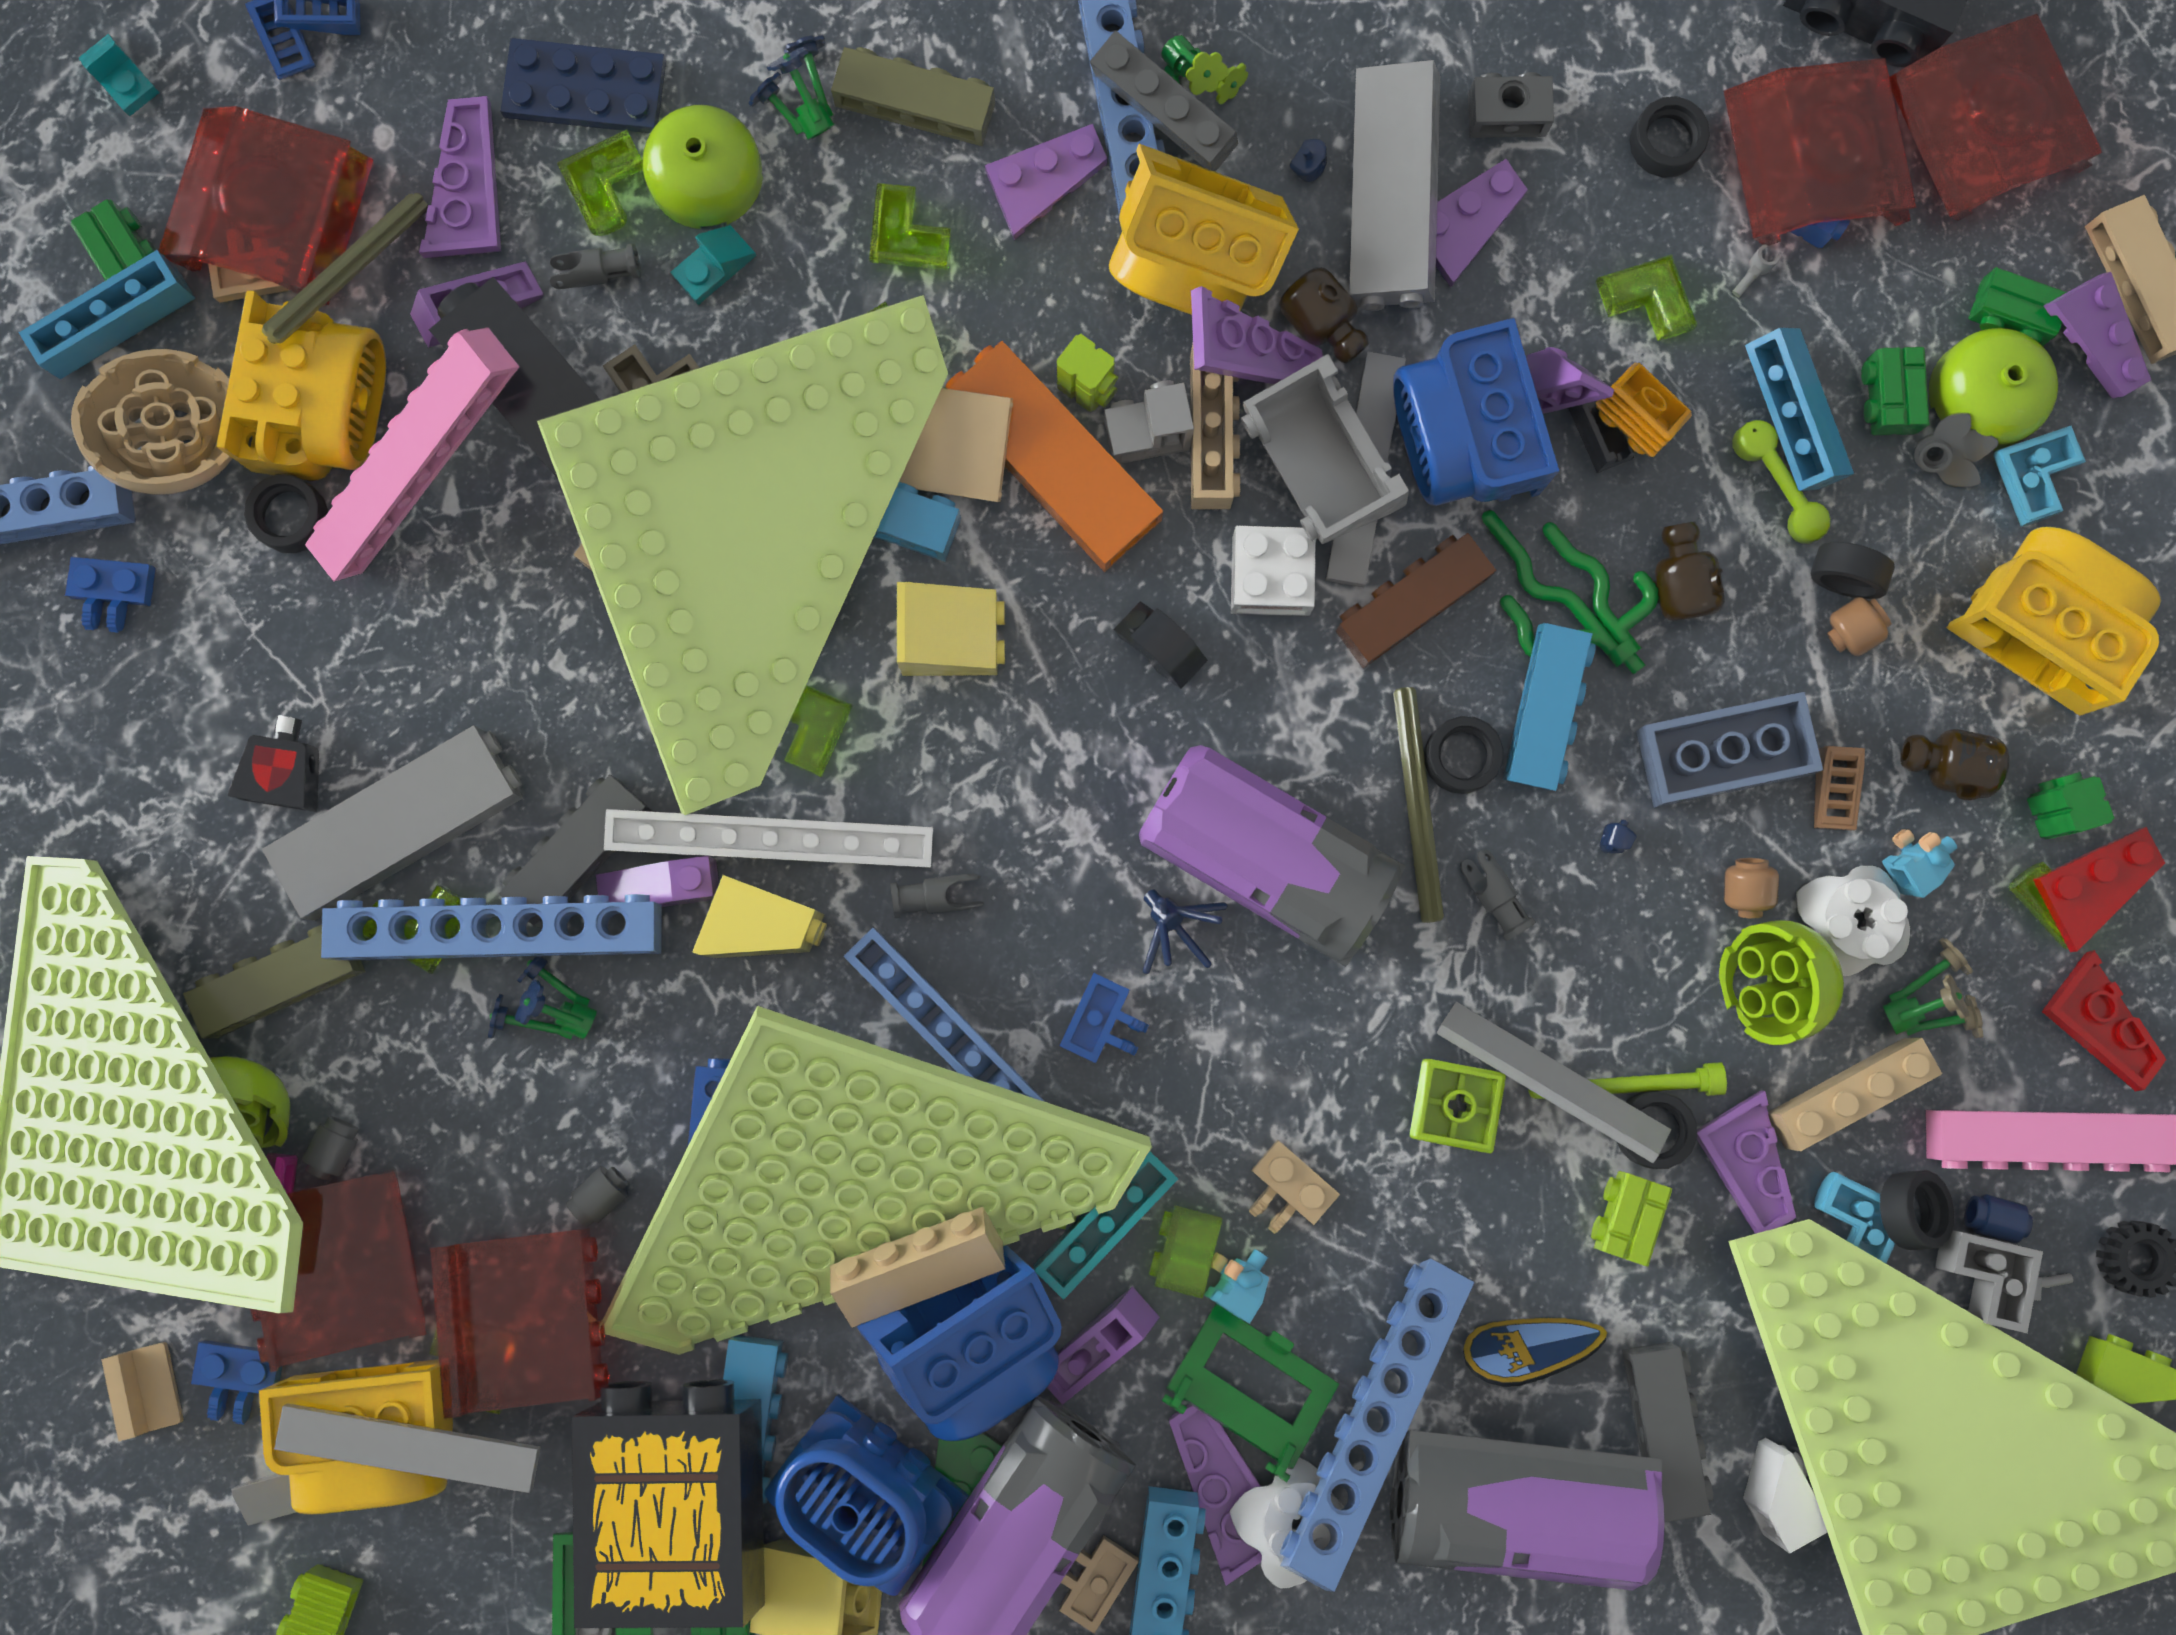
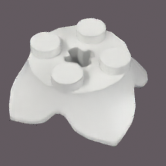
(1830, 906)
(1266, 1517)

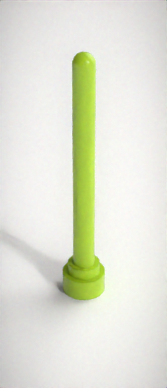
(1708, 1079)

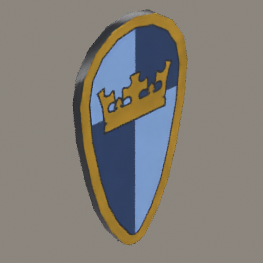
(1530, 1349)

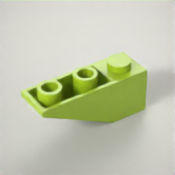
(2126, 1373)

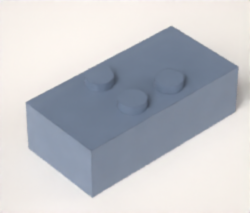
(1729, 749)

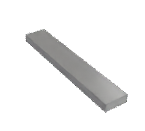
(1377, 413)
(1554, 1082)
(407, 1448)

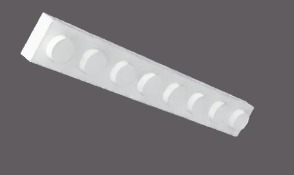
(767, 838)

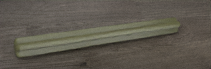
(344, 269)
(1418, 805)

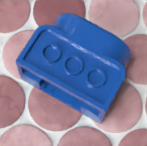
(1474, 419)
(971, 1350)
(862, 1499)

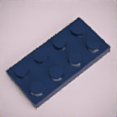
(583, 85)

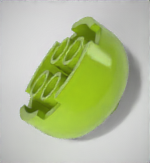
(702, 166)
(2000, 381)
(1801, 984)
(254, 1091)

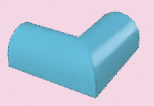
(2028, 469)
(1858, 1208)

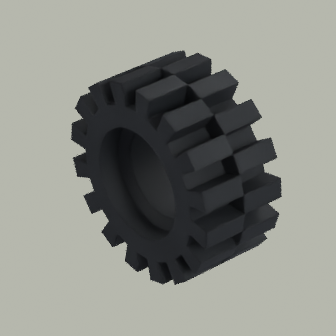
(2116, 1255)

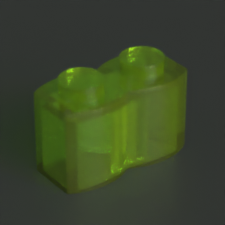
(1186, 1250)

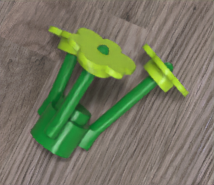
(1202, 70)

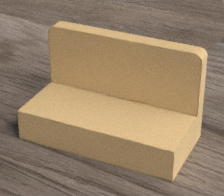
(142, 1390)

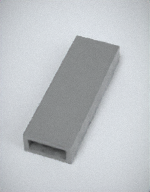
(1395, 185)
(394, 822)

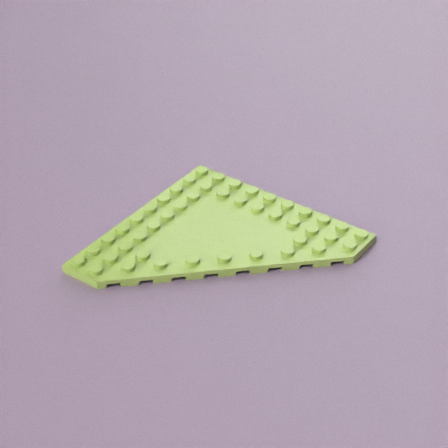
(736, 521)
(115, 1122)
(829, 1154)
(1948, 1455)

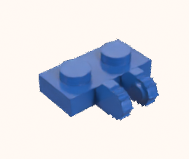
(109, 582)
(1096, 1017)
(231, 1368)

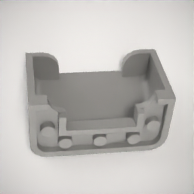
(1323, 452)

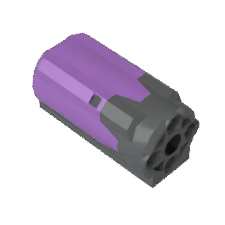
(1271, 853)
(1527, 1510)
(1019, 1528)

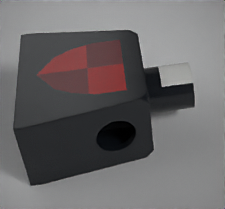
(278, 769)

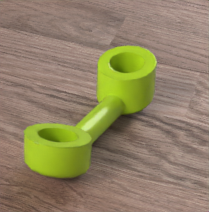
(1758, 442)

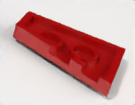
(2098, 884)
(2099, 1020)

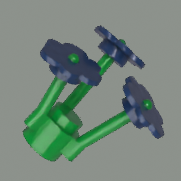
(813, 115)
(572, 1018)

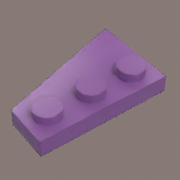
(1042, 175)
(1472, 216)
(2102, 329)
(1747, 1160)

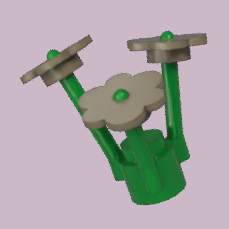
(1907, 1013)

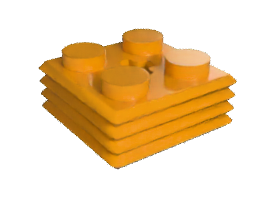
(1643, 410)

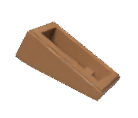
(1854, 772)

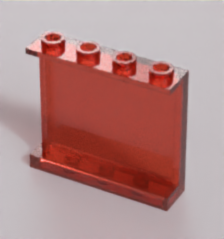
(352, 1274)
(518, 1322)

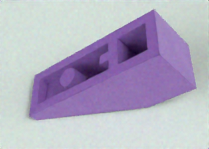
(515, 280)
(1563, 382)
(665, 882)
(1102, 1343)

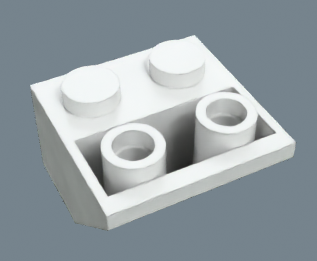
(1782, 1497)

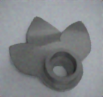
(1960, 450)

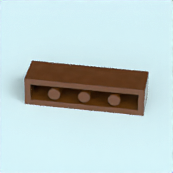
(1415, 599)

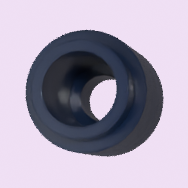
(1998, 1218)

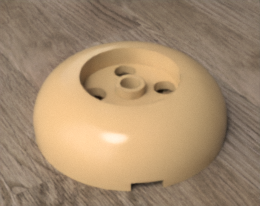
(151, 388)

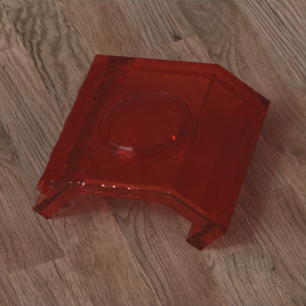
(1993, 114)
(1819, 147)
(265, 198)

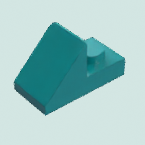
(118, 75)
(716, 260)

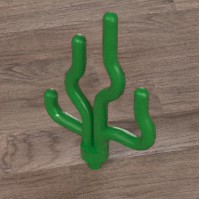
(1607, 631)

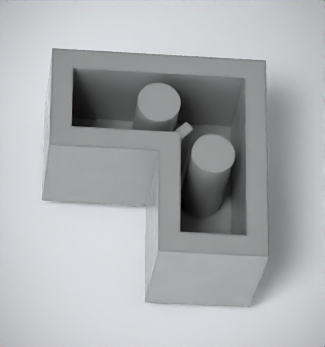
(1151, 427)
(2002, 1276)

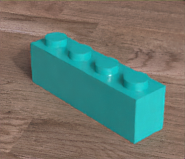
(1096, 1234)

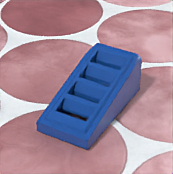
(258, 10)
(332, 23)

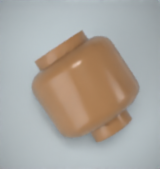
(1859, 626)
(1751, 887)

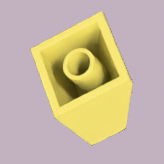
(948, 630)
(756, 923)
(810, 1598)

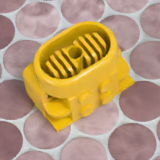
(1198, 230)
(303, 399)
(2066, 619)
(386, 1392)

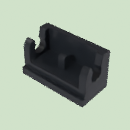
(1604, 444)

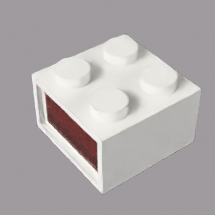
(1272, 571)

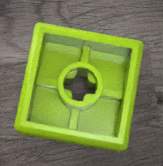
(1471, 1128)

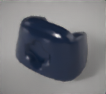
(1310, 160)
(1617, 837)

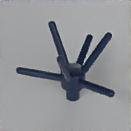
(1169, 917)

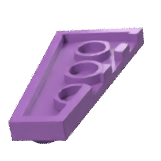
(464, 197)
(1242, 345)
(1220, 1480)

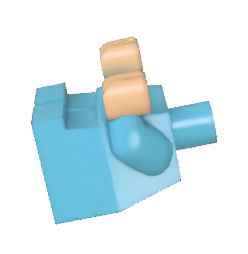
(1922, 865)
(1241, 1285)

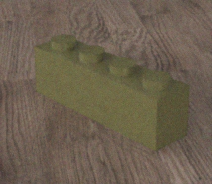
(913, 95)
(265, 985)

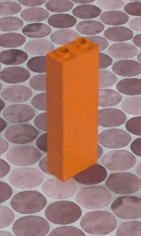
(1063, 461)

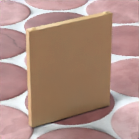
(962, 446)

